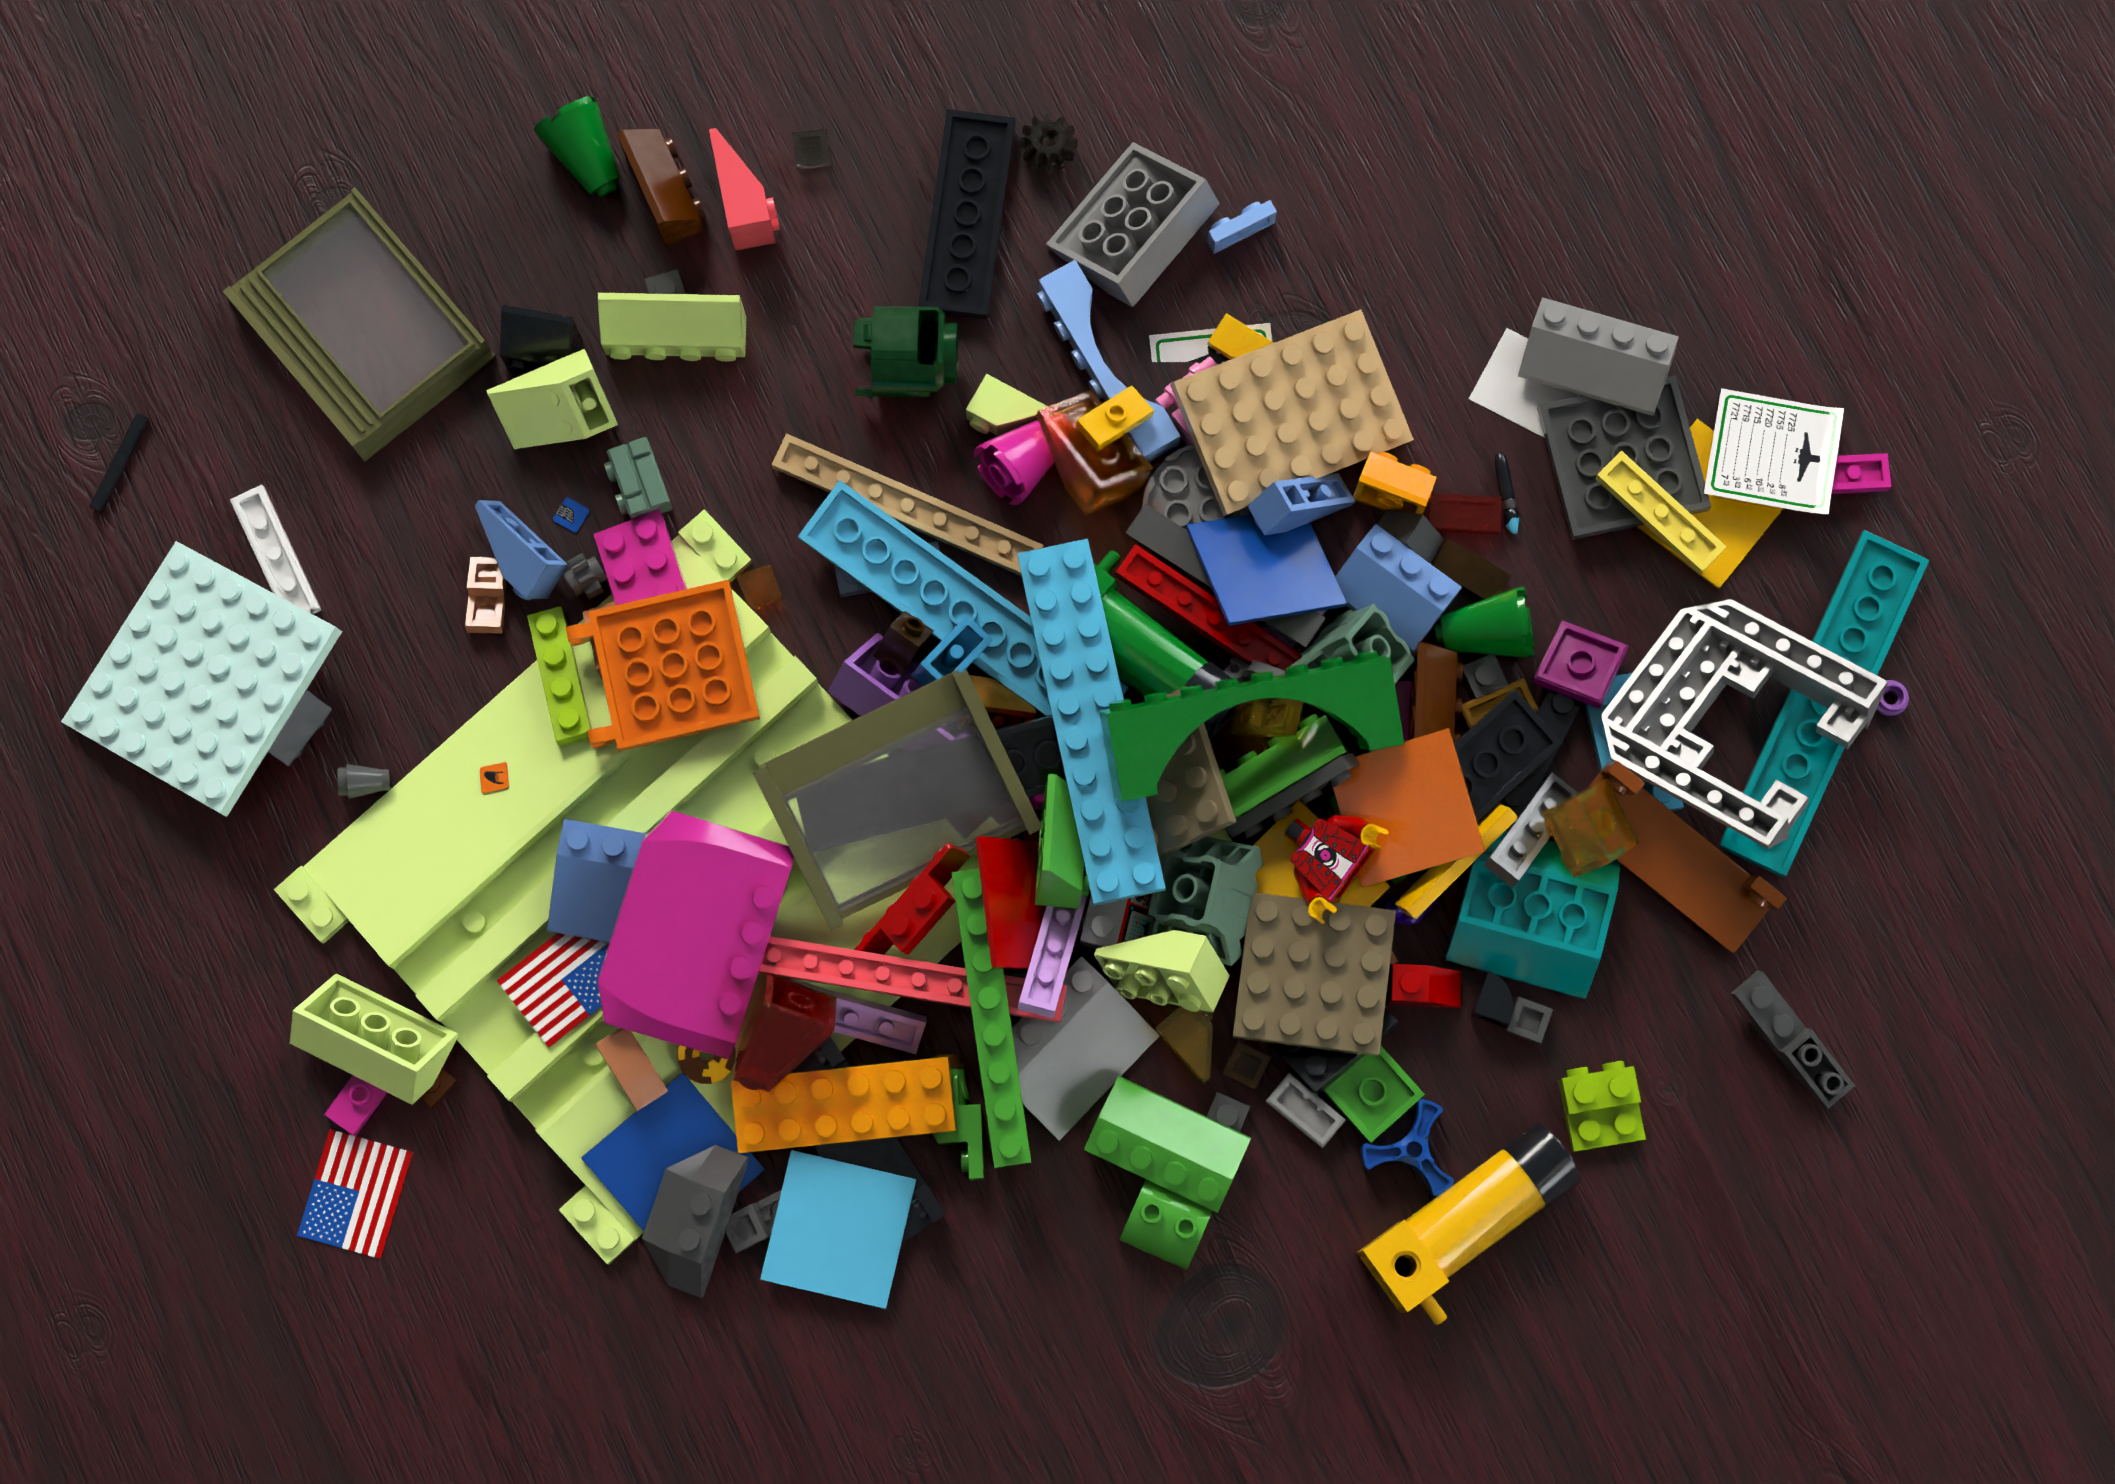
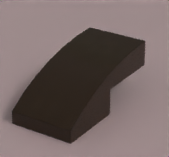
(1470, 570)

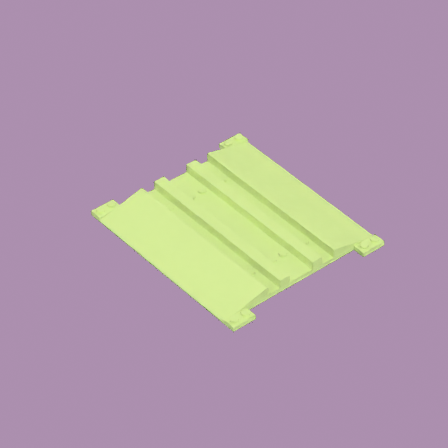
(463, 879)

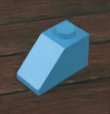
(953, 652)

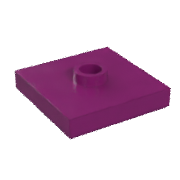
(1581, 664)

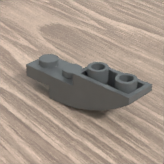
(1791, 1041)

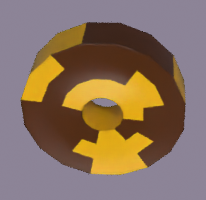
(704, 1071)

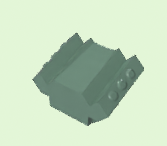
(1357, 633)
(1208, 893)

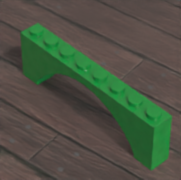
(1148, 733)

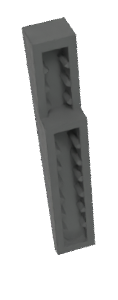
(1175, 547)

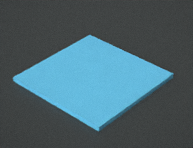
(838, 1229)

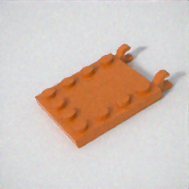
(670, 666)

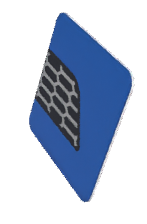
(571, 514)

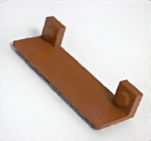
(1687, 866)

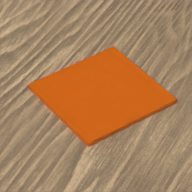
(1419, 799)

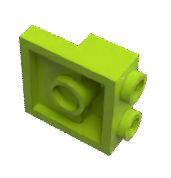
(1601, 1106)

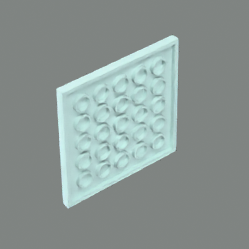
(201, 678)

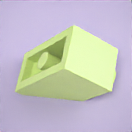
(1000, 407)

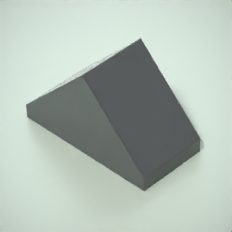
(1413, 532)

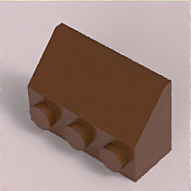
(662, 184)
(1434, 691)

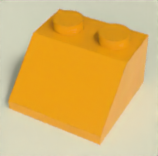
(1394, 485)

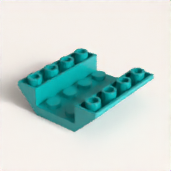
(1541, 929)

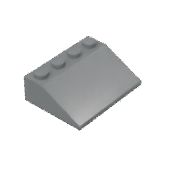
(1134, 223)
(1077, 1061)

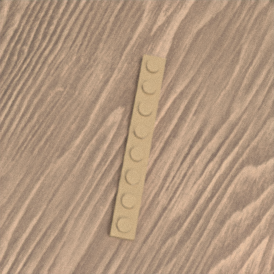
(905, 504)

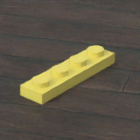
(1660, 512)

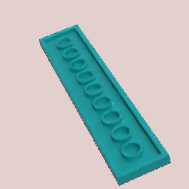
(1860, 629)

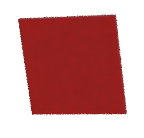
(1008, 894)

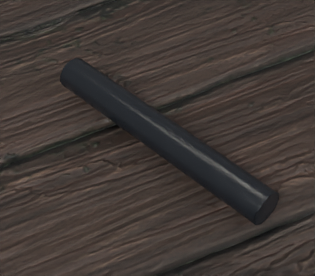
(119, 463)

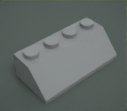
(1598, 356)

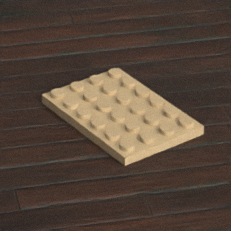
(1291, 410)

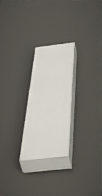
(274, 548)

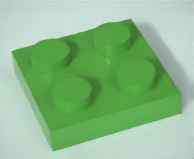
(1374, 1094)

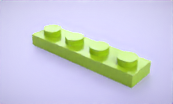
(559, 676)

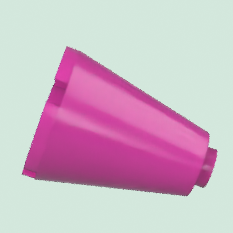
(1015, 461)

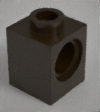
(903, 643)

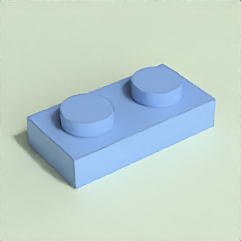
(1253, 219)

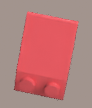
(747, 211)

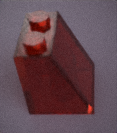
(782, 1032)

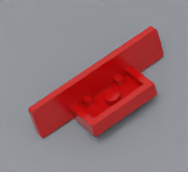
(918, 907)

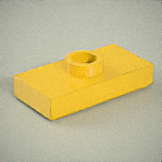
(1114, 418)

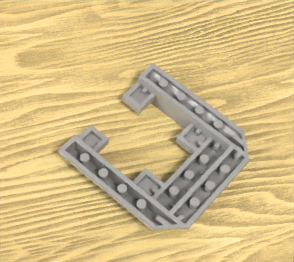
(1683, 675)

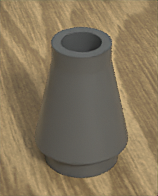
(361, 781)

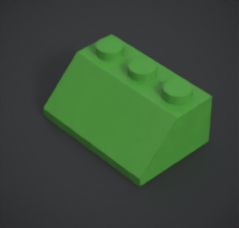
(1060, 857)

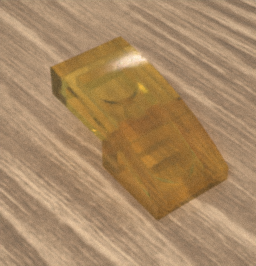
(1267, 718)

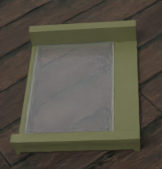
(360, 324)
(891, 791)

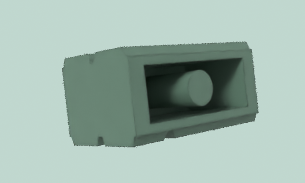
(637, 478)

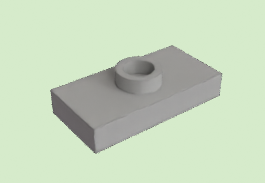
(1305, 1110)

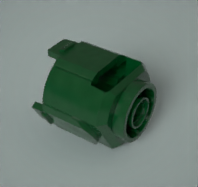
(909, 351)

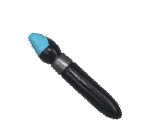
(1511, 515)

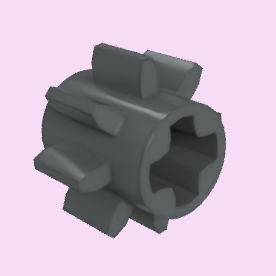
(585, 576)

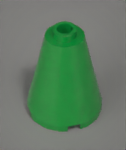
(582, 145)
(1490, 626)

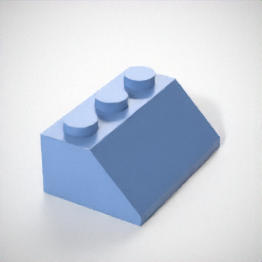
(1398, 584)

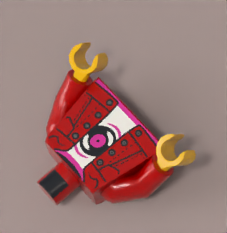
(1330, 858)

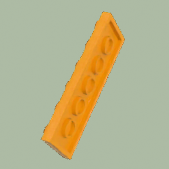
(846, 1105)

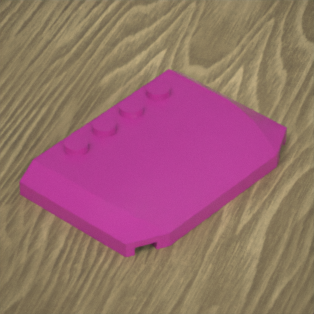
(692, 933)

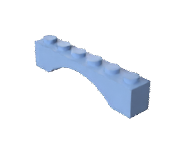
(1070, 301)

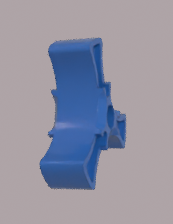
(1413, 1150)

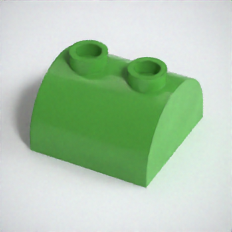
(1166, 1225)

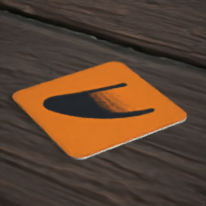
(494, 777)

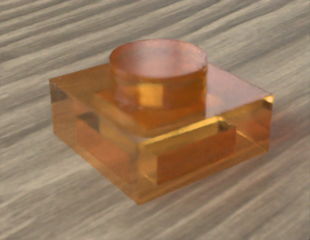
(759, 587)

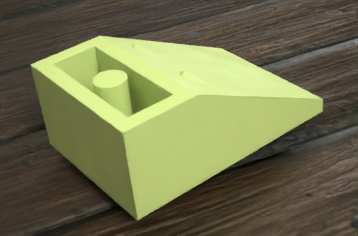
(553, 403)
(1166, 969)

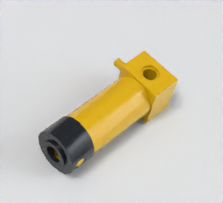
(1470, 1218)

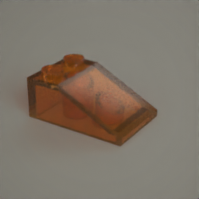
(1089, 475)

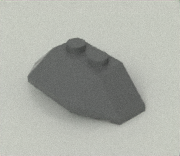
(693, 1216)

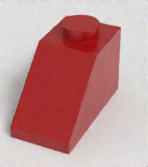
(1424, 986)

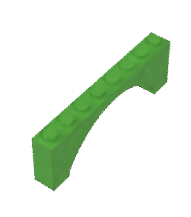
(991, 1027)

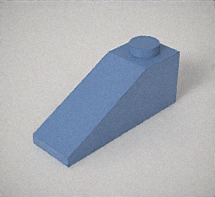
(1299, 502)
(520, 553)

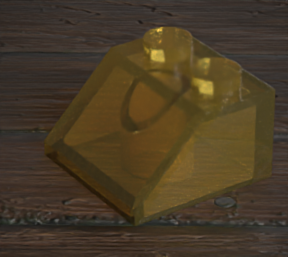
(1590, 828)

